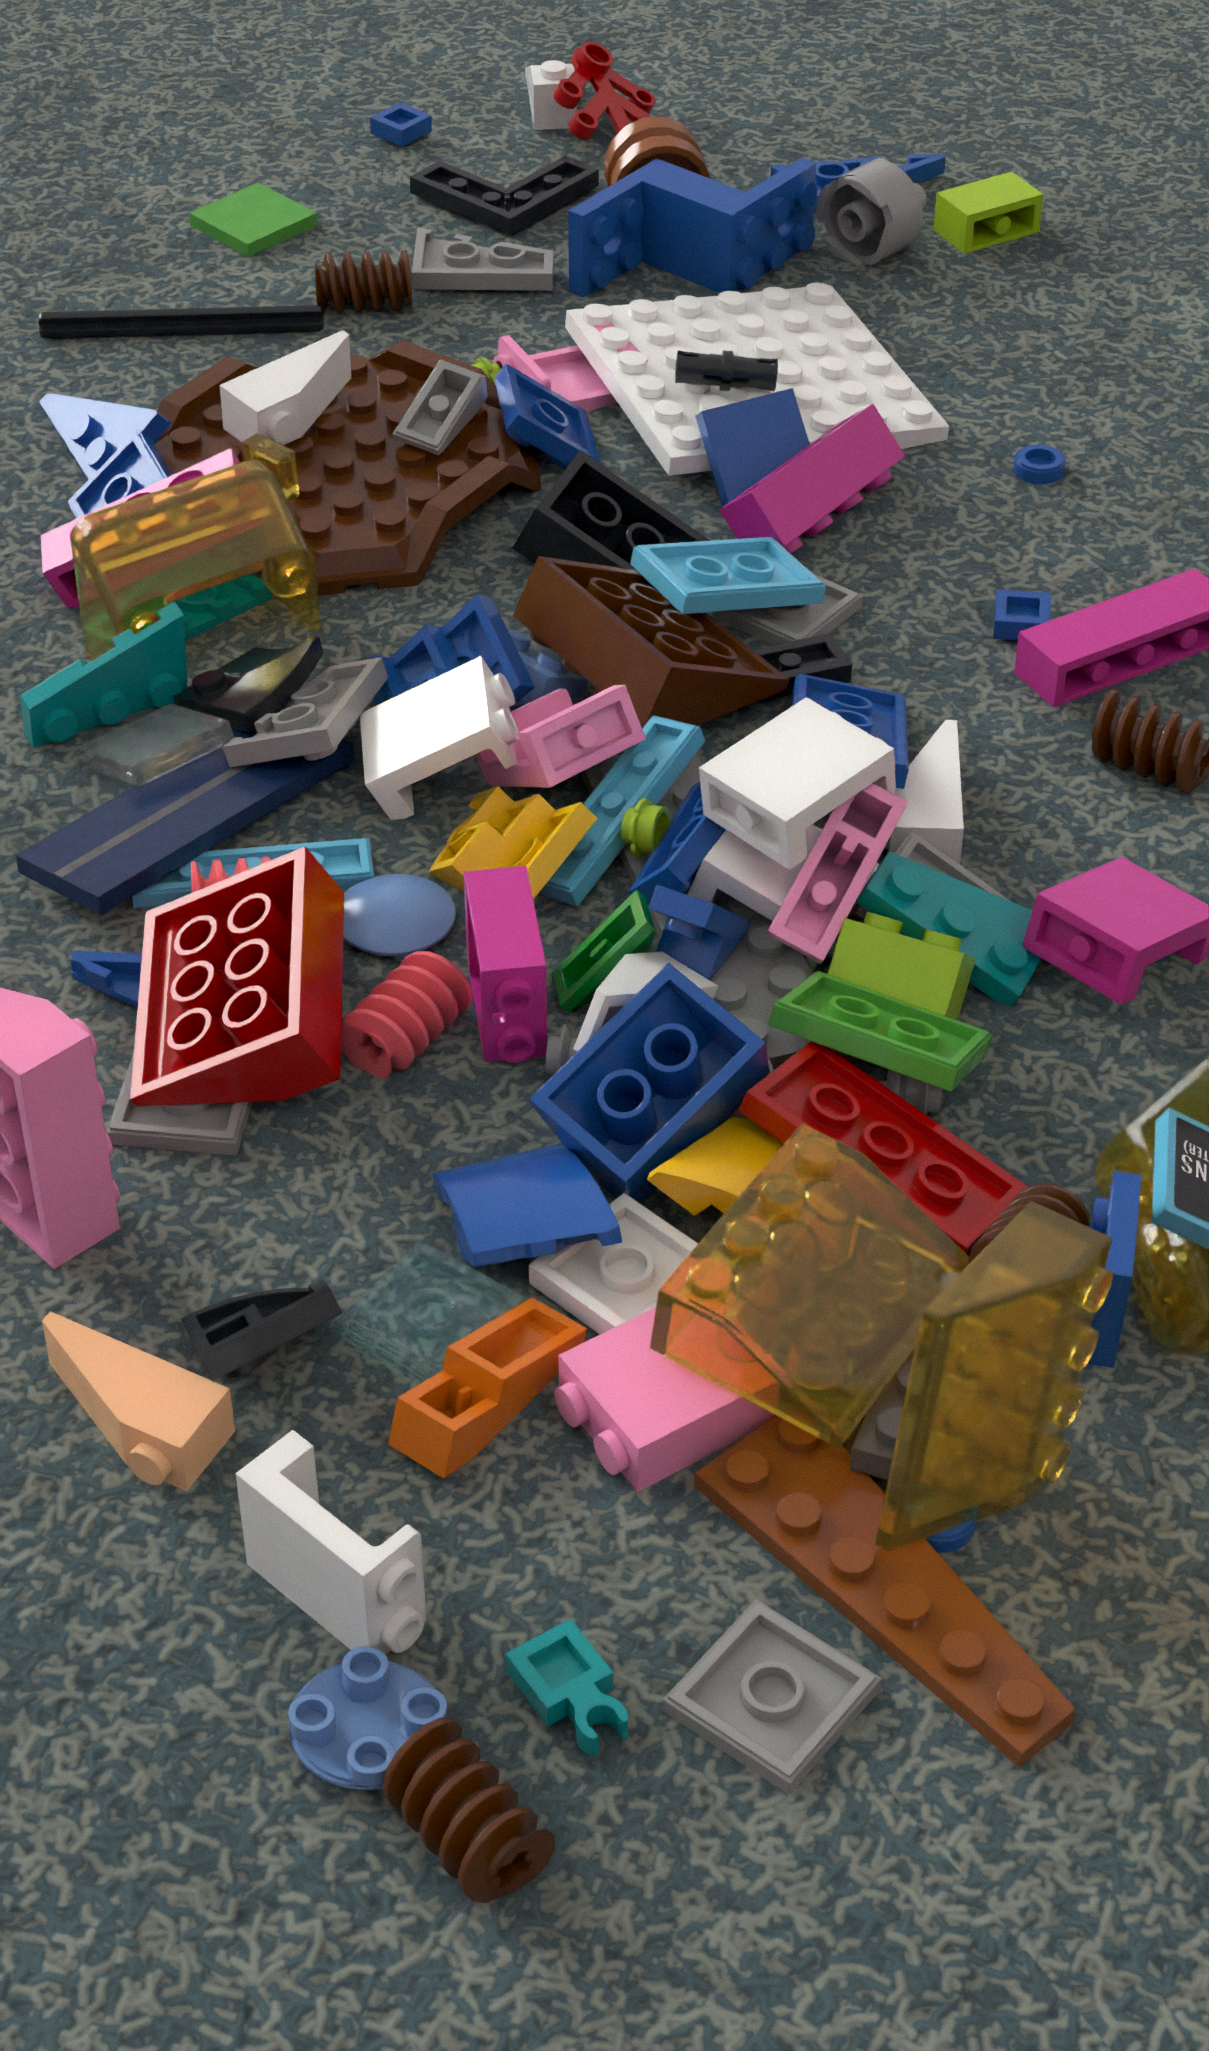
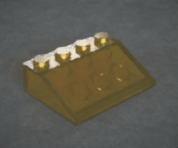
(808, 1287)
(996, 1377)

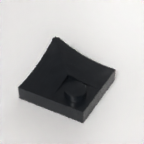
(252, 684)
(242, 1329)

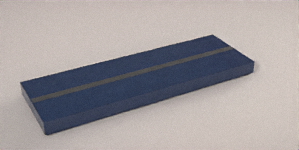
(167, 824)

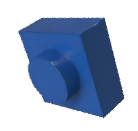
(401, 124)
(1019, 611)

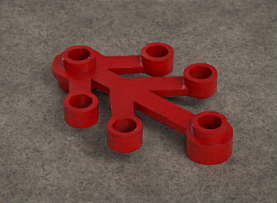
(593, 65)

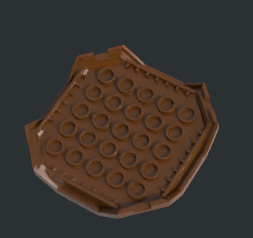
(366, 499)

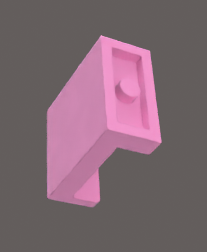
(561, 371)
(565, 737)

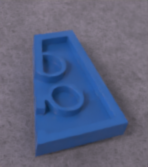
(680, 848)

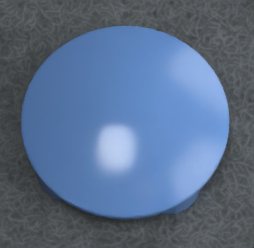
(396, 915)
(359, 1716)

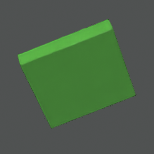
(253, 219)

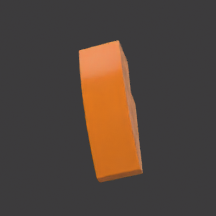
(482, 1386)

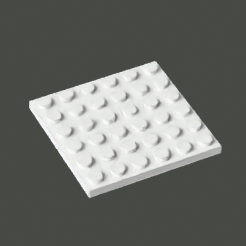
(809, 329)

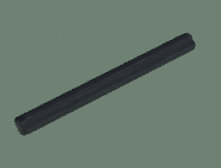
(181, 321)

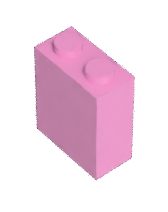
(645, 1408)

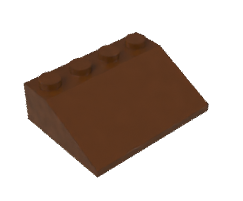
(626, 633)

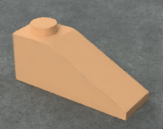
(149, 1410)

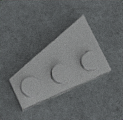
(471, 267)
(318, 718)

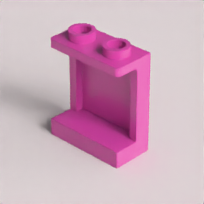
(1114, 925)

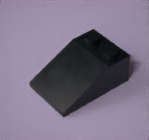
(597, 519)

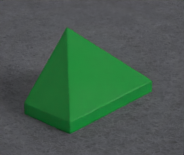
(623, 932)

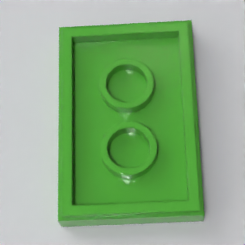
(881, 1030)

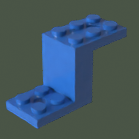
(691, 227)

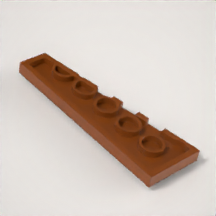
(824, 1527)

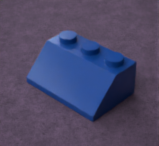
(651, 1082)

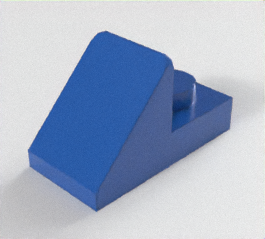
(697, 930)

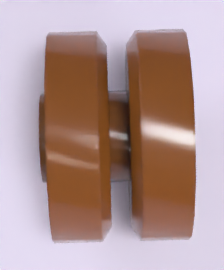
(651, 140)

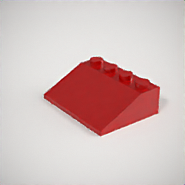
(242, 989)

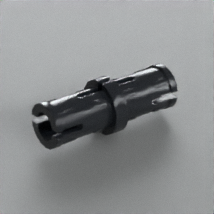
(726, 370)

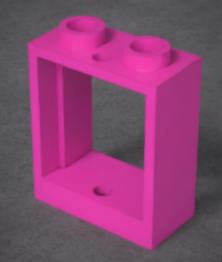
(506, 964)

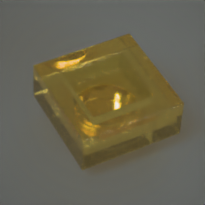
(276, 459)

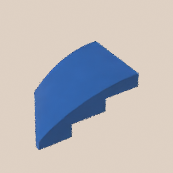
(468, 635)
(525, 1206)

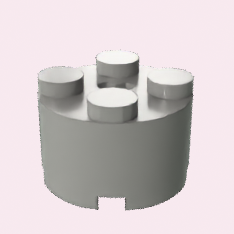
(871, 212)

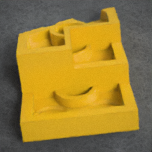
(512, 835)
(716, 1166)

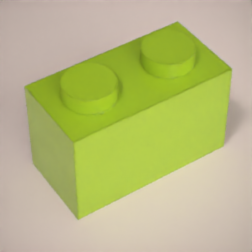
(988, 212)
(902, 967)

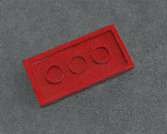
(923, 1159)

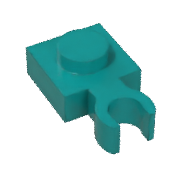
(568, 1678)

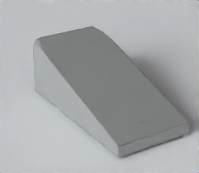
(442, 407)

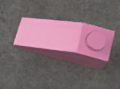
(836, 871)

